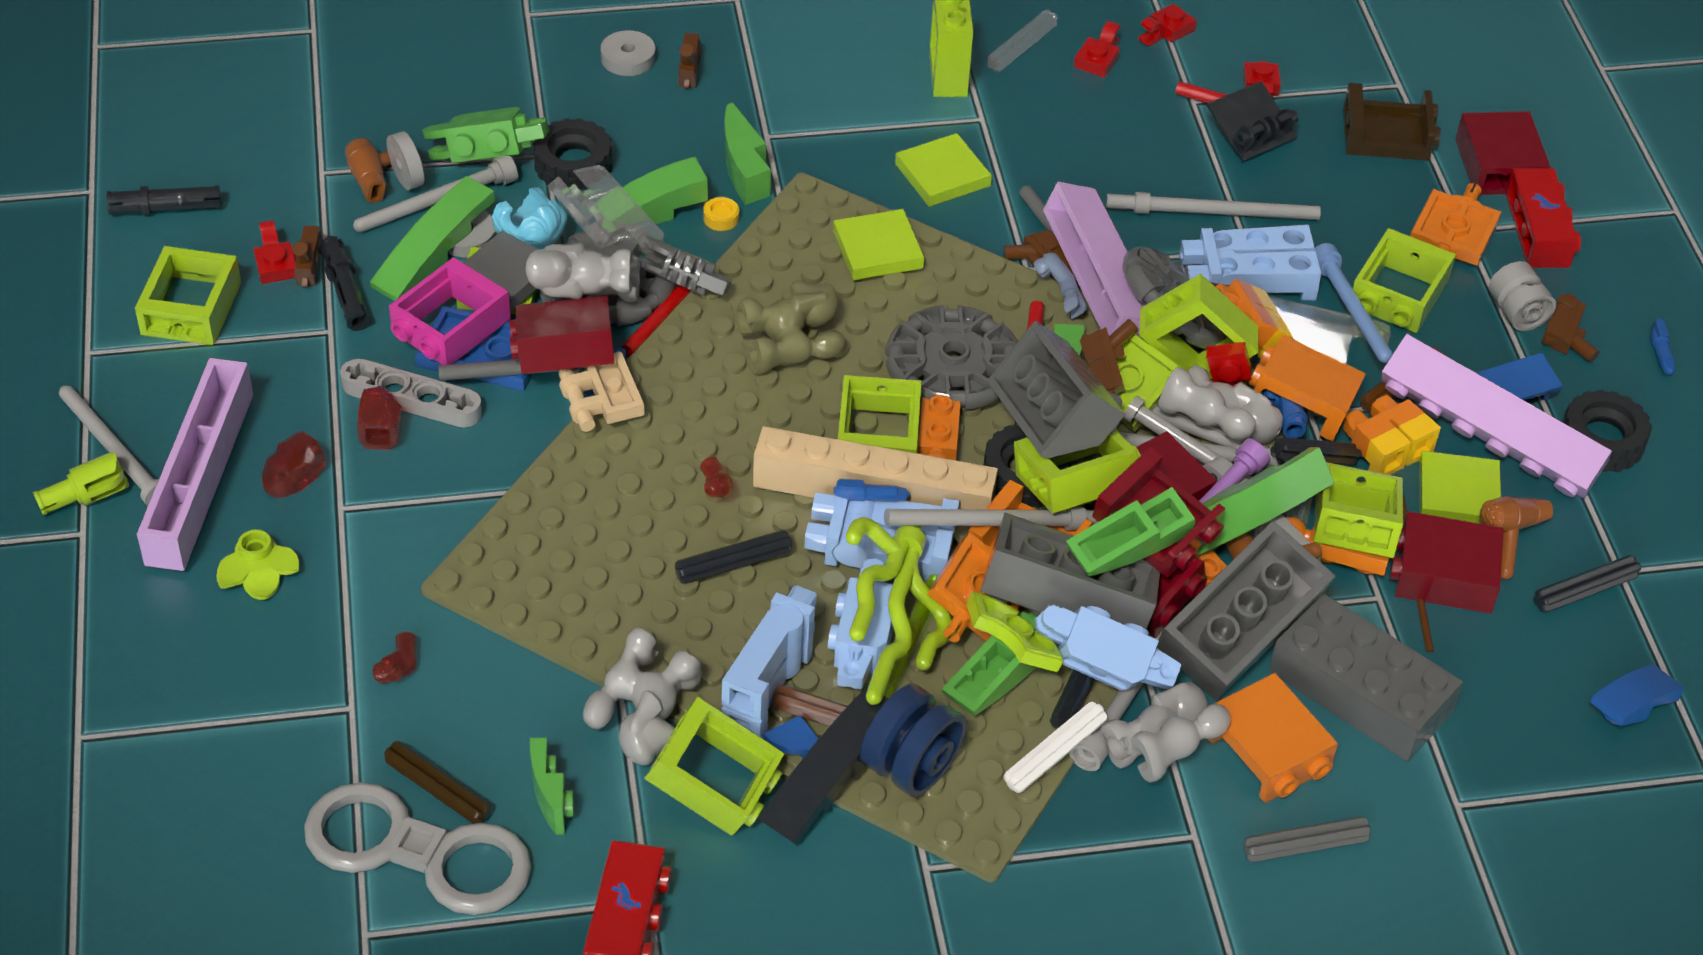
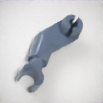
(1073, 300)

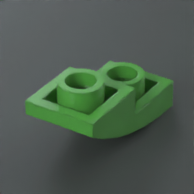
(549, 786)

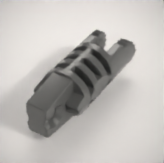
(684, 269)

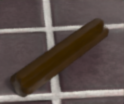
(437, 783)

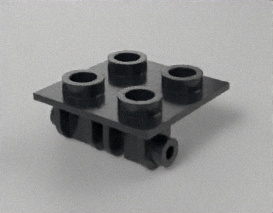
(1253, 120)

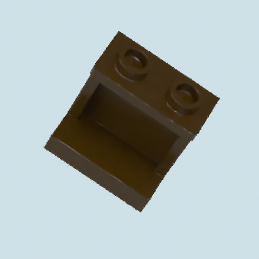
(1389, 127)

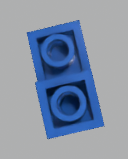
(1635, 694)

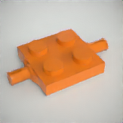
(1457, 224)
(957, 580)

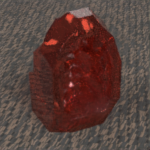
(378, 419)
(293, 465)

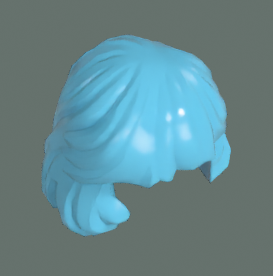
(535, 222)

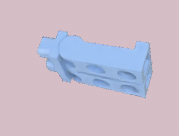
(1266, 257)
(841, 513)
(770, 658)

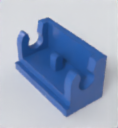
(1525, 377)

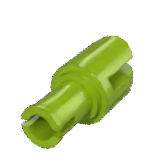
(84, 484)

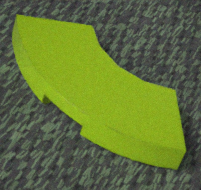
(1014, 631)

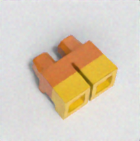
(1260, 310)
(1392, 435)

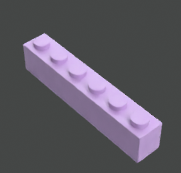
(1093, 253)
(1495, 417)
(195, 465)

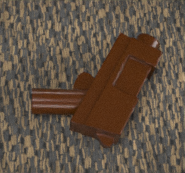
(689, 57)
(1035, 247)
(307, 256)
(1563, 329)
(1103, 351)

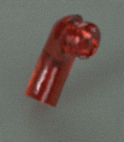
(717, 480)
(399, 663)

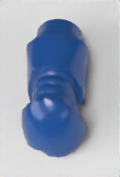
(1293, 414)

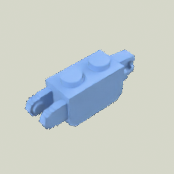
(1106, 648)
(860, 658)

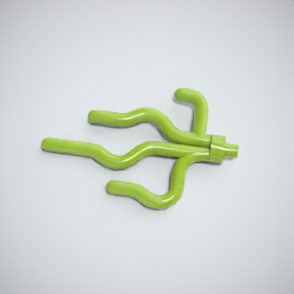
(901, 564)

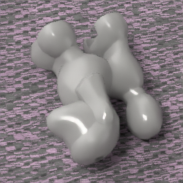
(573, 271)
(1233, 409)
(652, 693)
(1165, 730)

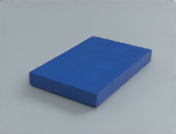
(493, 348)

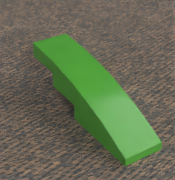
(430, 239)
(1269, 494)
(988, 674)

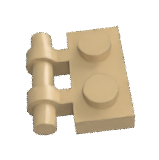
(613, 389)

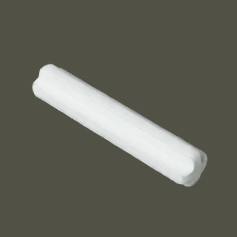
(1055, 747)

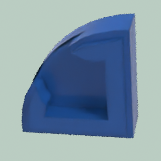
(792, 737)

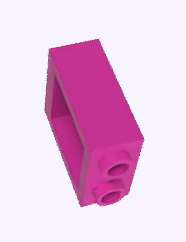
(448, 281)

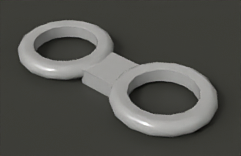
(418, 848)

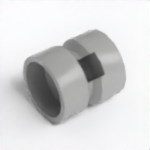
(1522, 296)

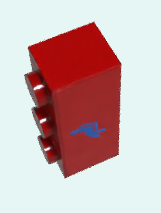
(1542, 218)
(628, 900)

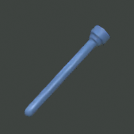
(1330, 266)

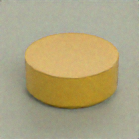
(721, 214)

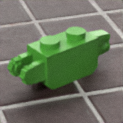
(485, 135)

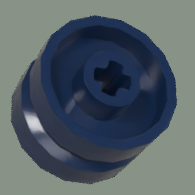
(913, 740)

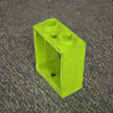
(950, 47)
(1396, 252)
(1186, 303)
(198, 323)
(896, 397)
(1077, 483)
(1374, 501)
(733, 741)

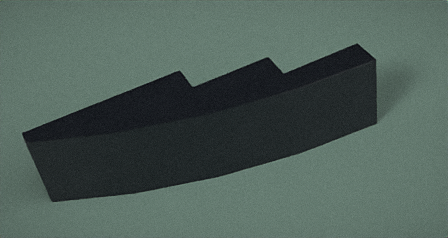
(822, 772)

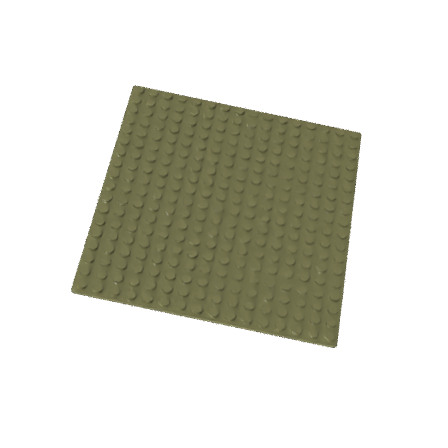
(606, 512)

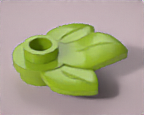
(257, 565)

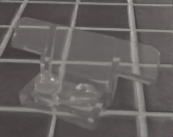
(605, 209)
(1322, 328)

